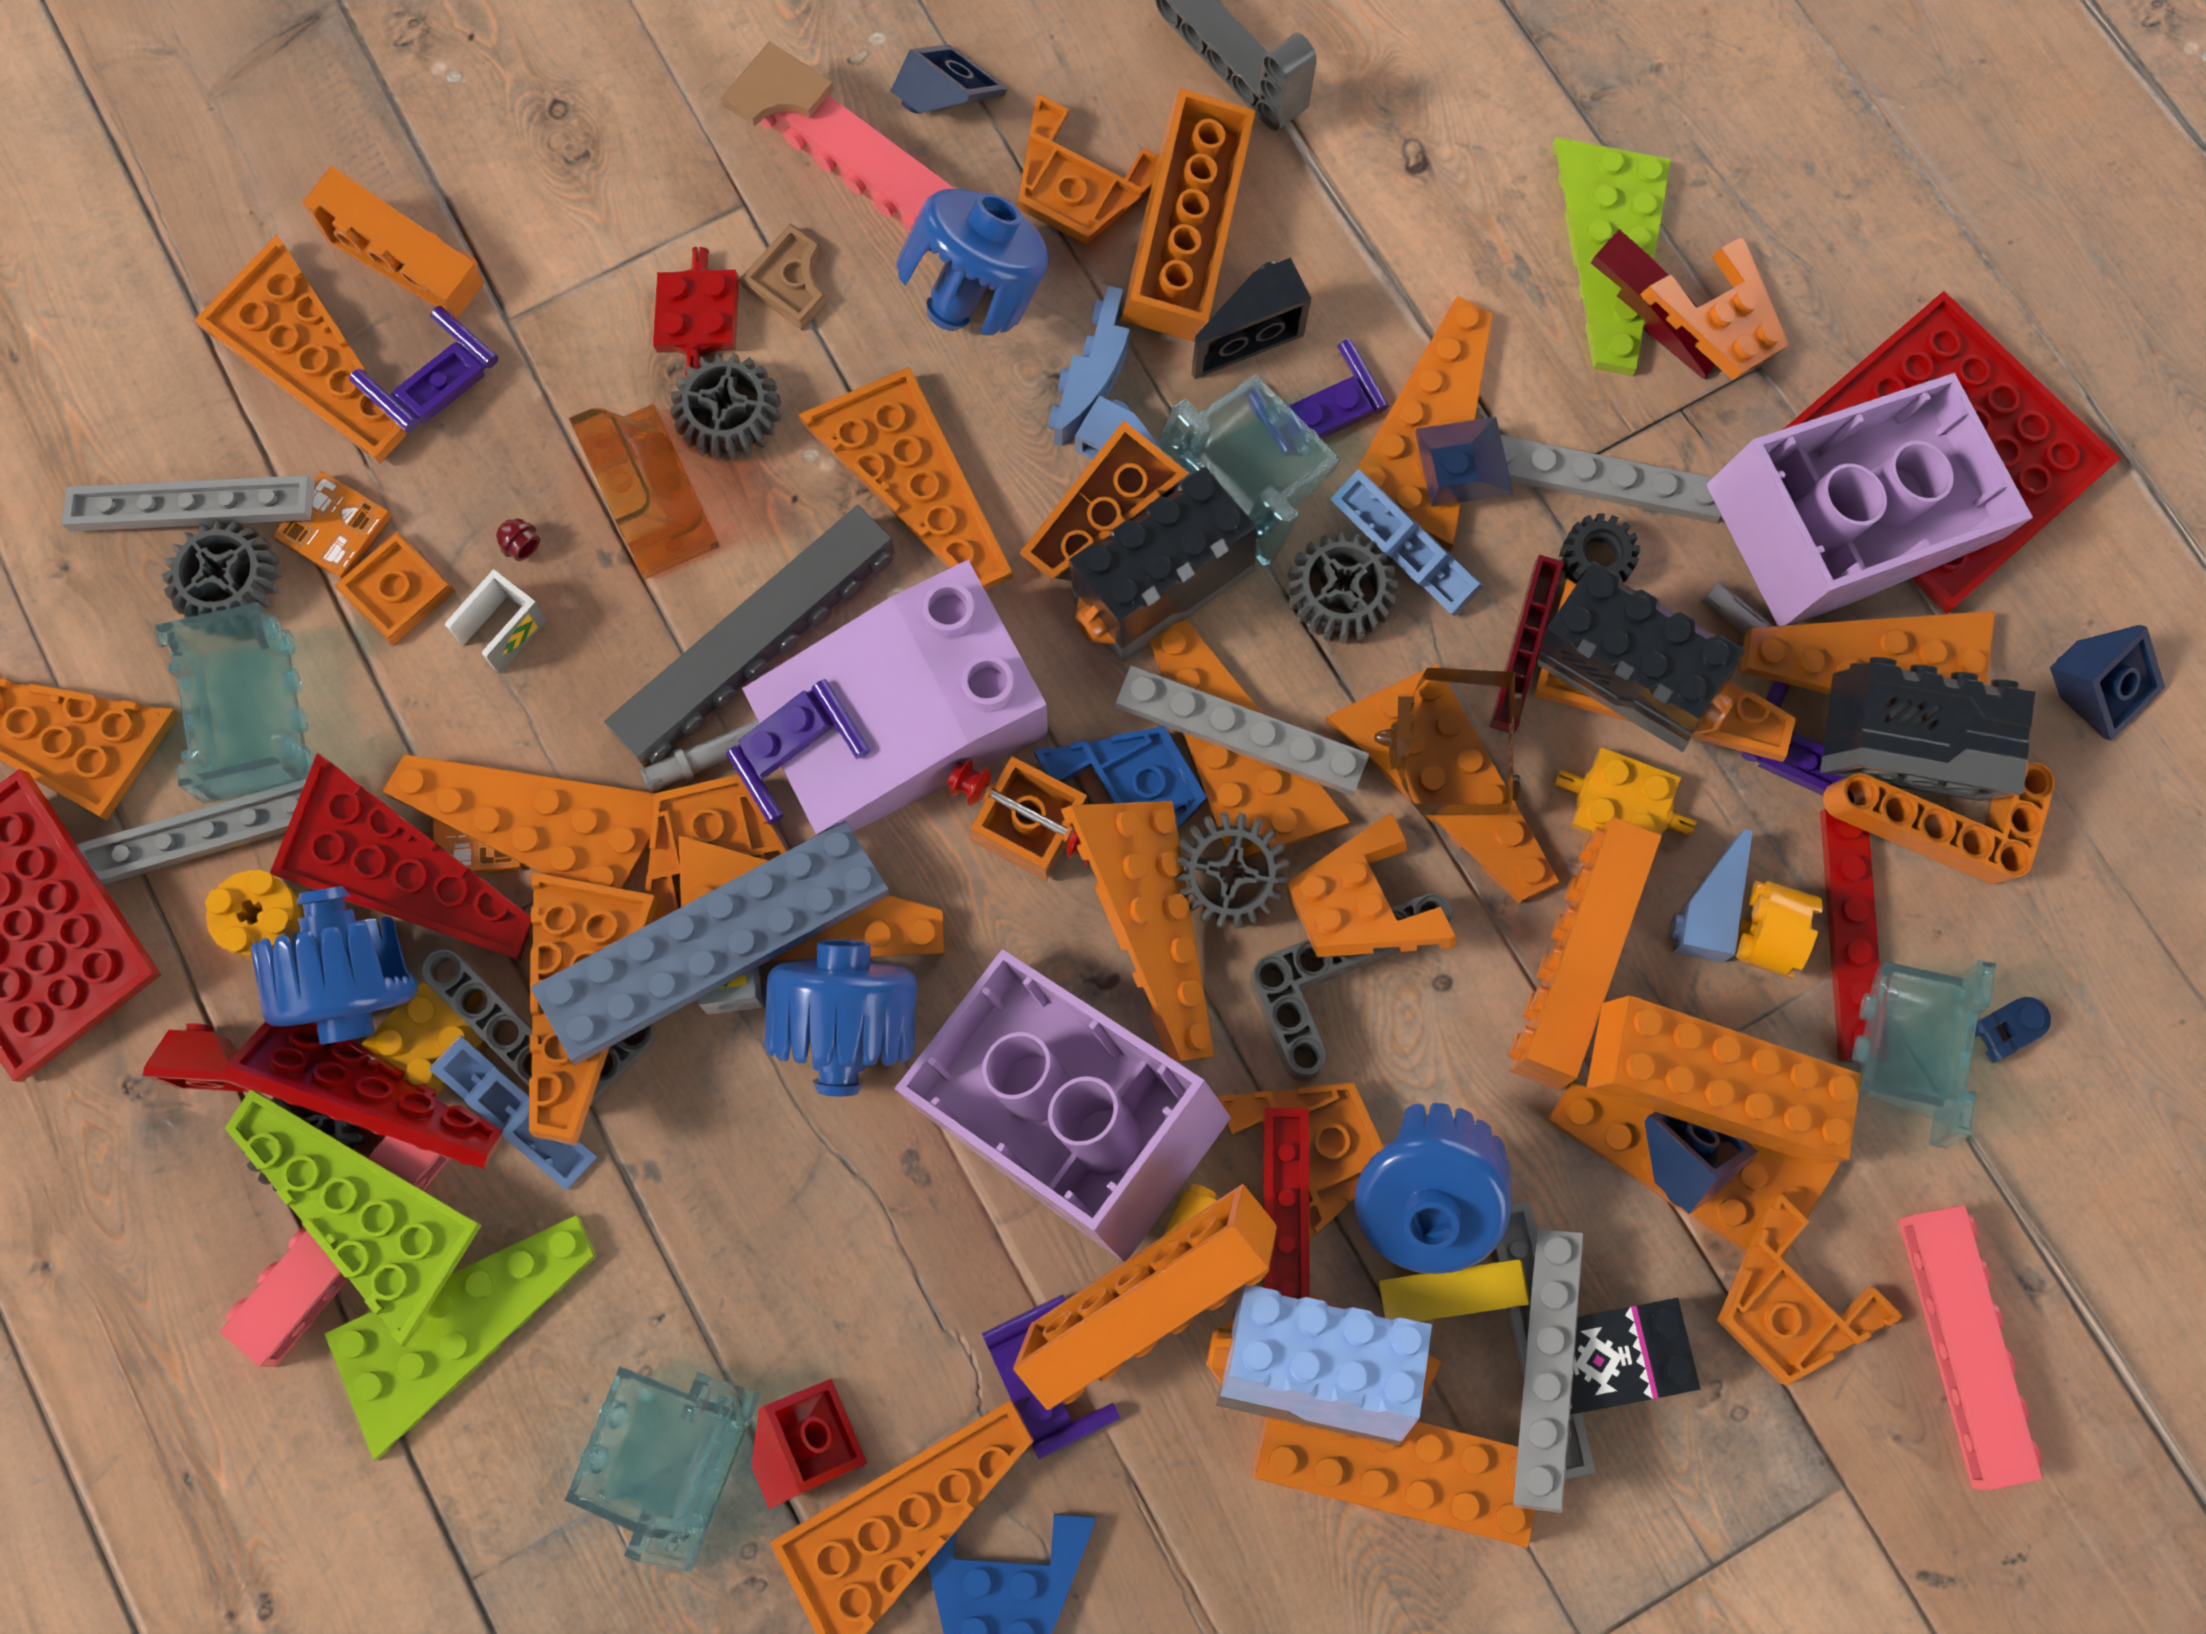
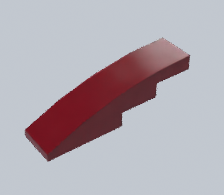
(1634, 272)

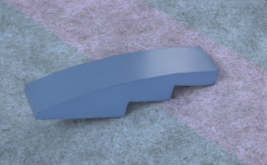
(1406, 542)
(507, 1108)

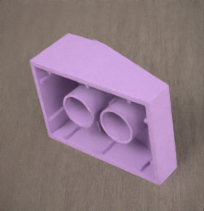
(1866, 498)
(926, 688)
(1065, 1103)

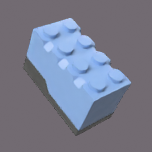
(1321, 1365)

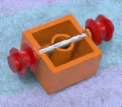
(1020, 814)

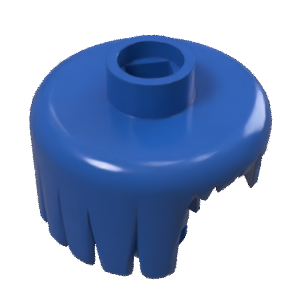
(981, 246)
(332, 970)
(846, 1012)
(1436, 1192)

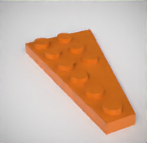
(904, 460)
(79, 742)
(568, 925)
(889, 925)
(877, 1540)

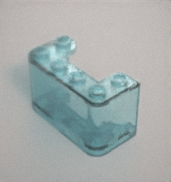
(237, 703)

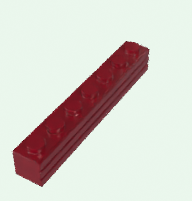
(1528, 637)

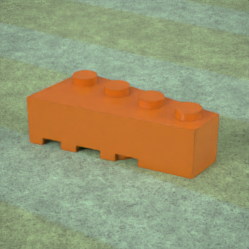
(392, 243)
(1111, 489)

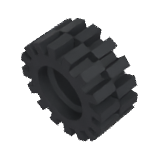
(1603, 531)

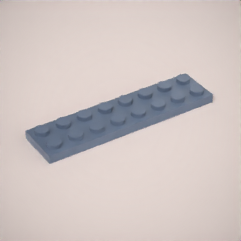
(709, 942)

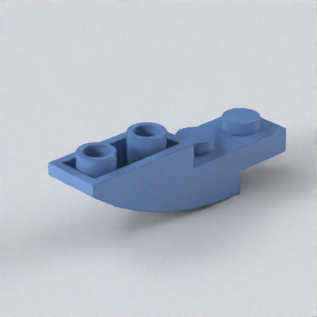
(1094, 371)

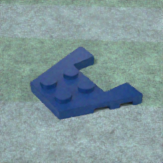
(1131, 769)
(1008, 1595)

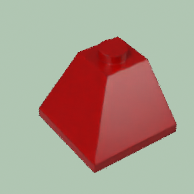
(193, 1060)
(803, 1443)

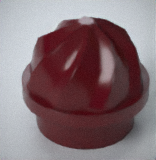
(517, 539)

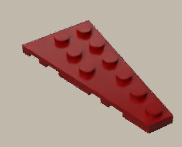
(389, 865)
(358, 1089)

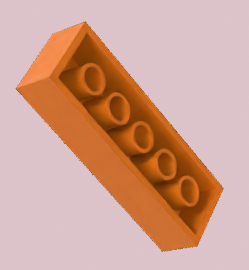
(1188, 215)
(1584, 954)
(1724, 1080)
(1147, 1298)
(1428, 1477)

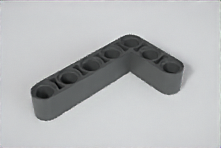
(1270, 83)
(1297, 978)
(499, 1012)

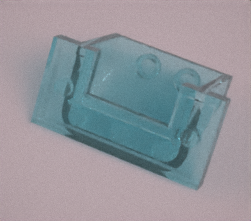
(1256, 454)
(1922, 1043)
(662, 1462)

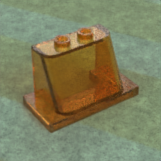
(645, 487)

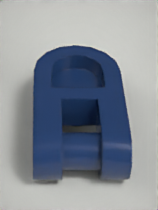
(2022, 1020)

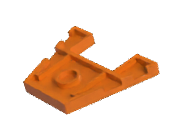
(1070, 189)
(1734, 328)
(710, 812)
(1346, 907)
(1339, 1139)
(1781, 1316)

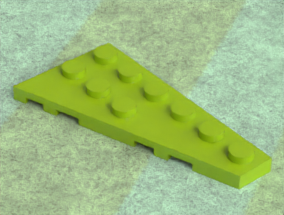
(1606, 193)
(368, 1221)
(464, 1326)

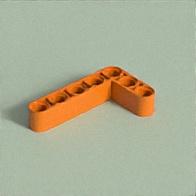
(1949, 829)

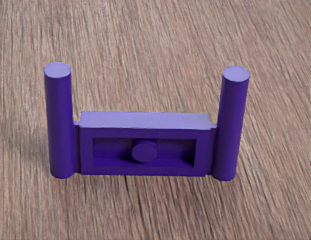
(436, 382)
(1345, 401)
(787, 734)
(1803, 756)
(1048, 1428)

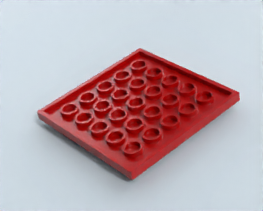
(2035, 434)

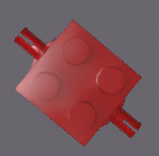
(696, 310)

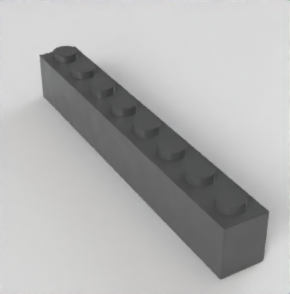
(751, 637)

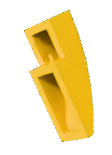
(1455, 1293)

